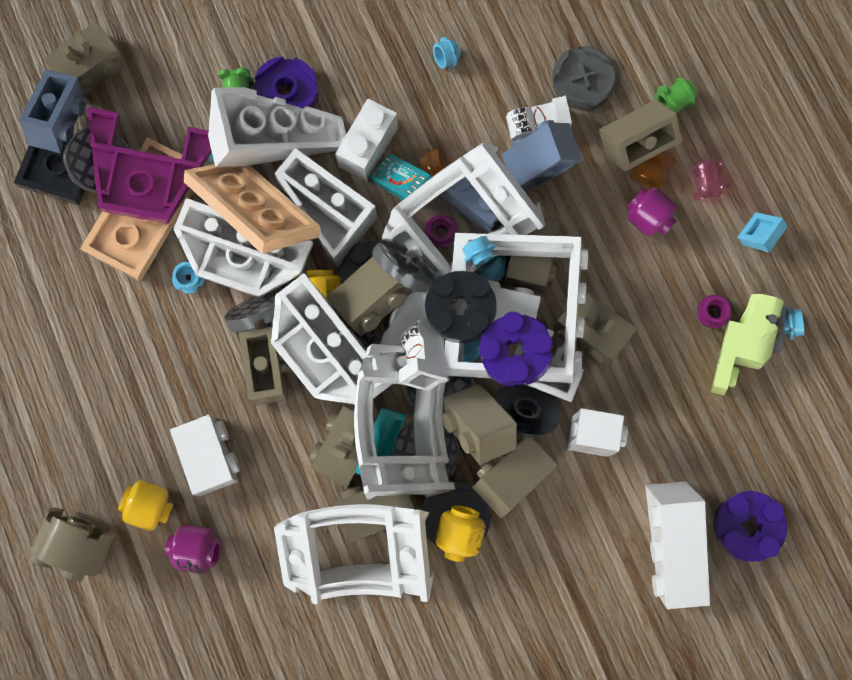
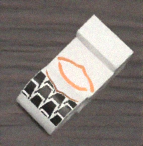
(525, 119)
(424, 357)

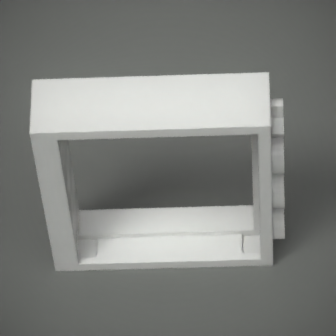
(529, 246)

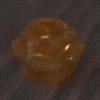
(432, 161)

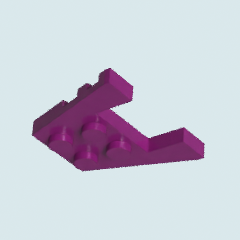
(138, 181)

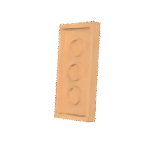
(252, 206)
(127, 241)

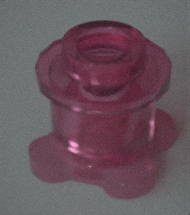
(708, 179)

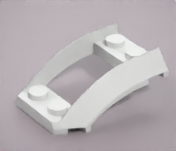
(493, 184)
(400, 474)
(406, 544)

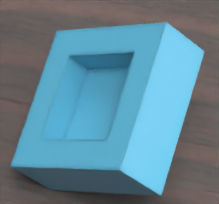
(762, 232)

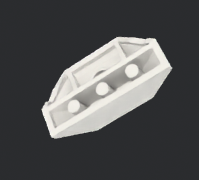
(229, 259)
(318, 343)

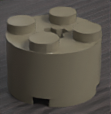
(72, 544)

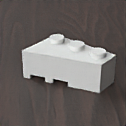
(337, 208)
(678, 545)

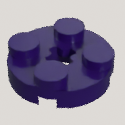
(287, 71)
(516, 329)
(766, 513)

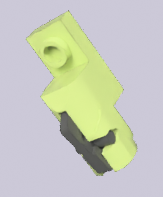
(751, 340)

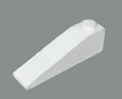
(260, 130)

